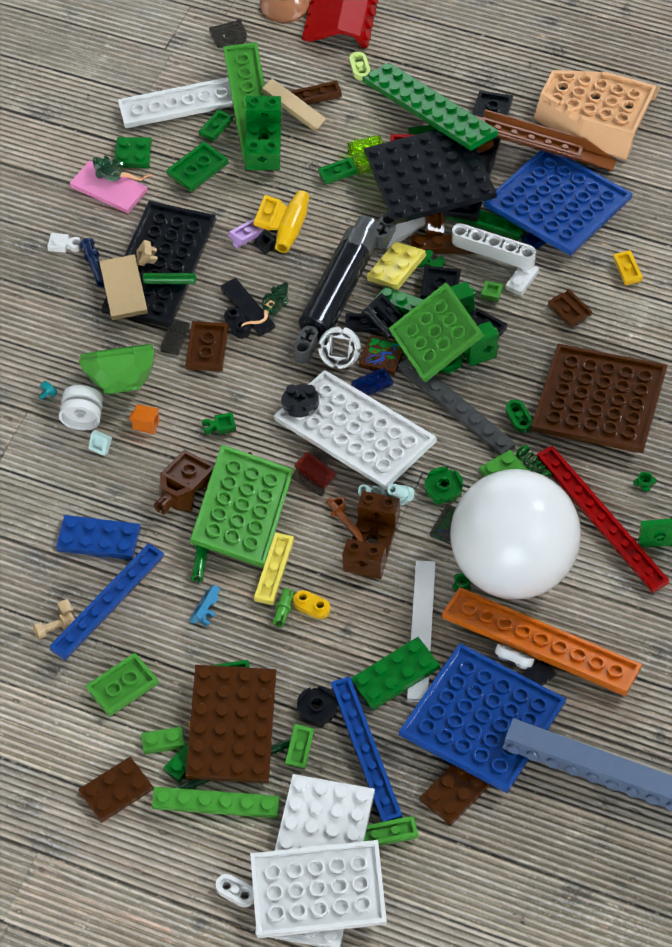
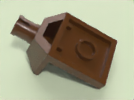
(181, 481)

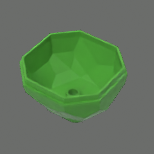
(119, 368)

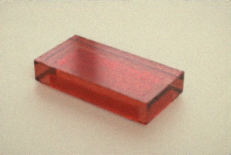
(315, 470)

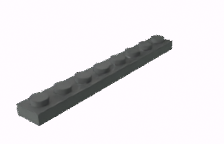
(459, 409)

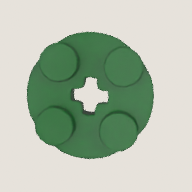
(443, 494)

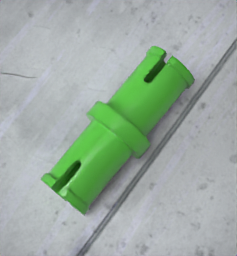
(283, 607)

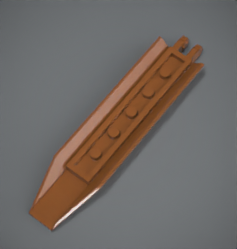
(548, 140)

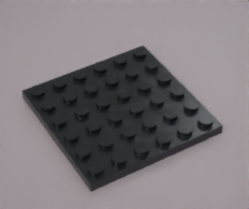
(427, 175)

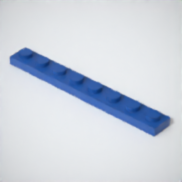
(106, 601)
(366, 749)

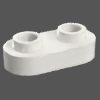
(507, 653)
(236, 891)

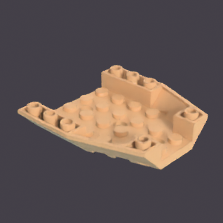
(599, 120)

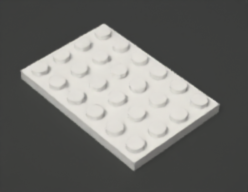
(318, 889)

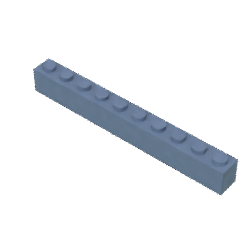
(589, 763)

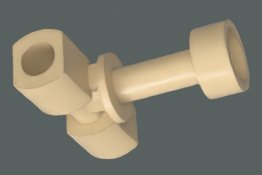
(65, 619)

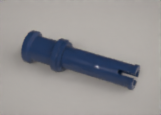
(91, 255)

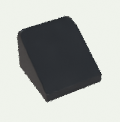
(265, 242)

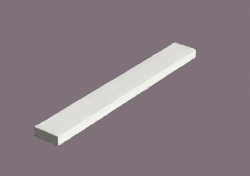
(422, 617)

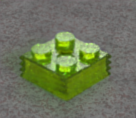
(357, 155)

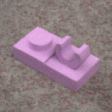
(245, 233)

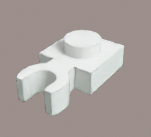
(61, 243)

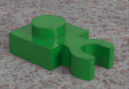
(222, 424)

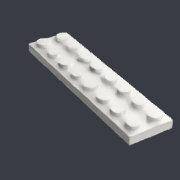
(175, 102)

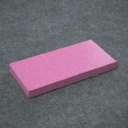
(119, 194)

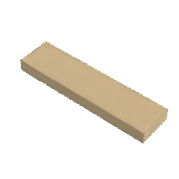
(294, 105)

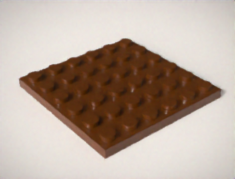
(599, 398)

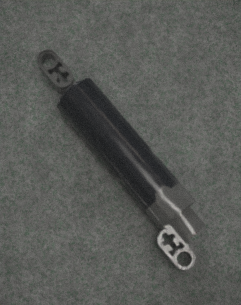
(340, 280)

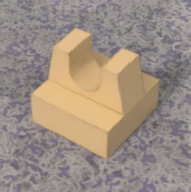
(145, 253)

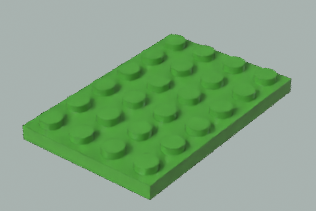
(241, 506)

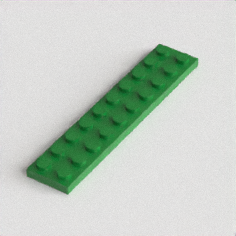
(430, 106)

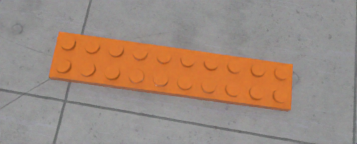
(542, 641)

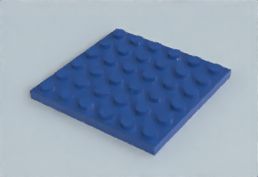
(558, 200)
(470, 713)

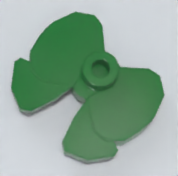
(438, 262)

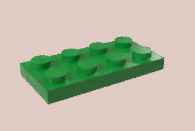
(395, 673)

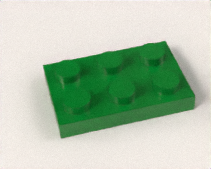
(197, 166)

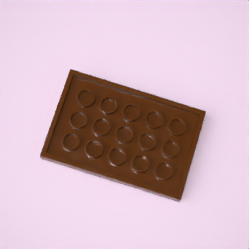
(231, 724)

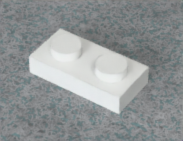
(521, 280)

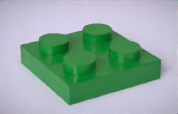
(134, 151)

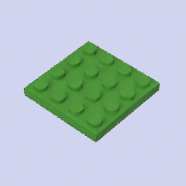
(436, 332)

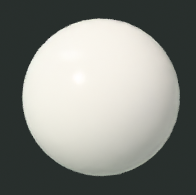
(515, 534)

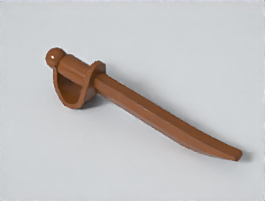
(339, 512)

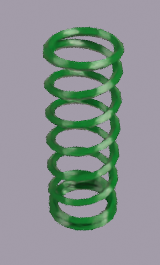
(523, 453)

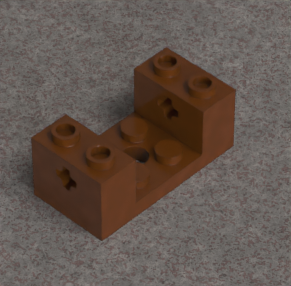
(377, 520)

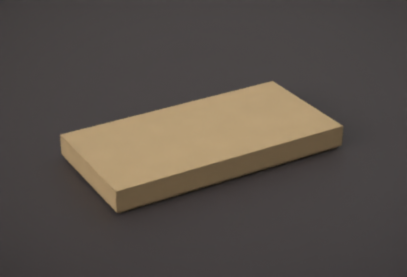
(123, 287)

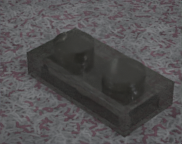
(175, 337)

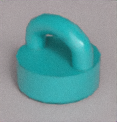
(47, 389)

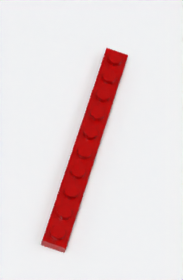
(603, 519)

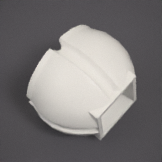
(335, 359)

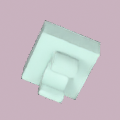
(99, 442)

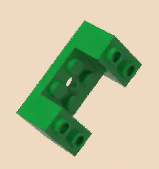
(263, 120)
(487, 346)

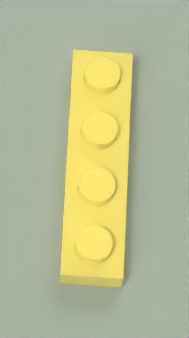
(274, 569)

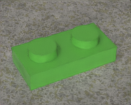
(162, 740)
(299, 746)

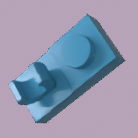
(209, 598)

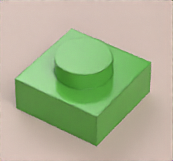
(491, 291)

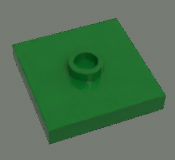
(655, 533)

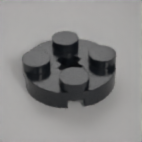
(297, 392)
(320, 716)

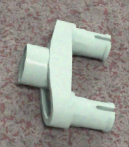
(403, 492)

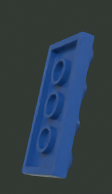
(98, 537)

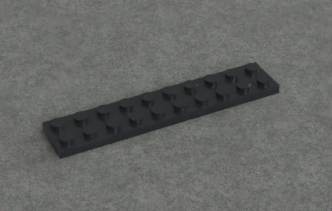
(497, 103)

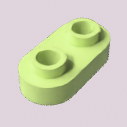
(359, 65)

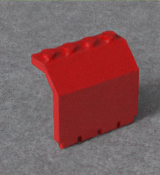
(340, 16)

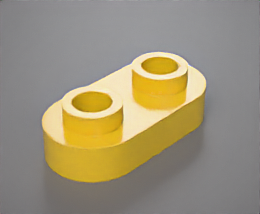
(310, 604)

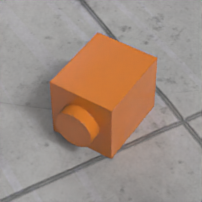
(145, 418)

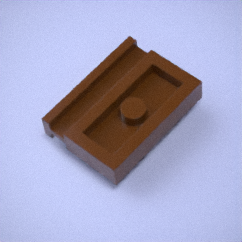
(569, 308)

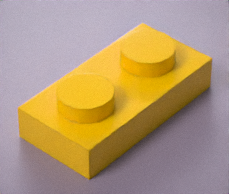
(627, 267)

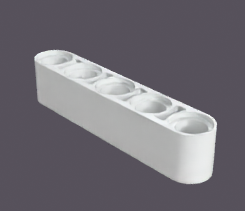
(493, 246)

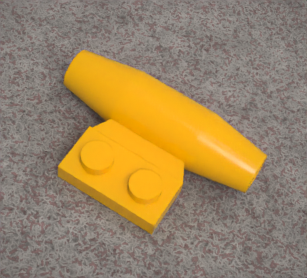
(285, 219)

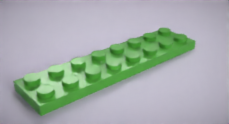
(245, 80)

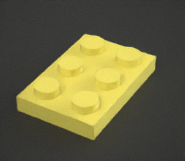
(396, 265)

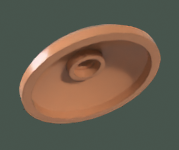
(284, 10)

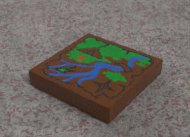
(380, 354)

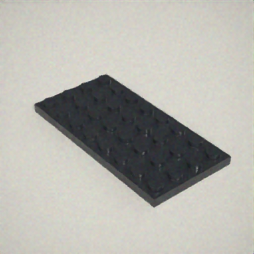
(179, 241)

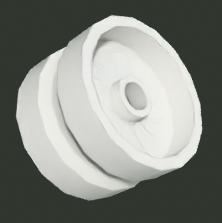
(81, 407)

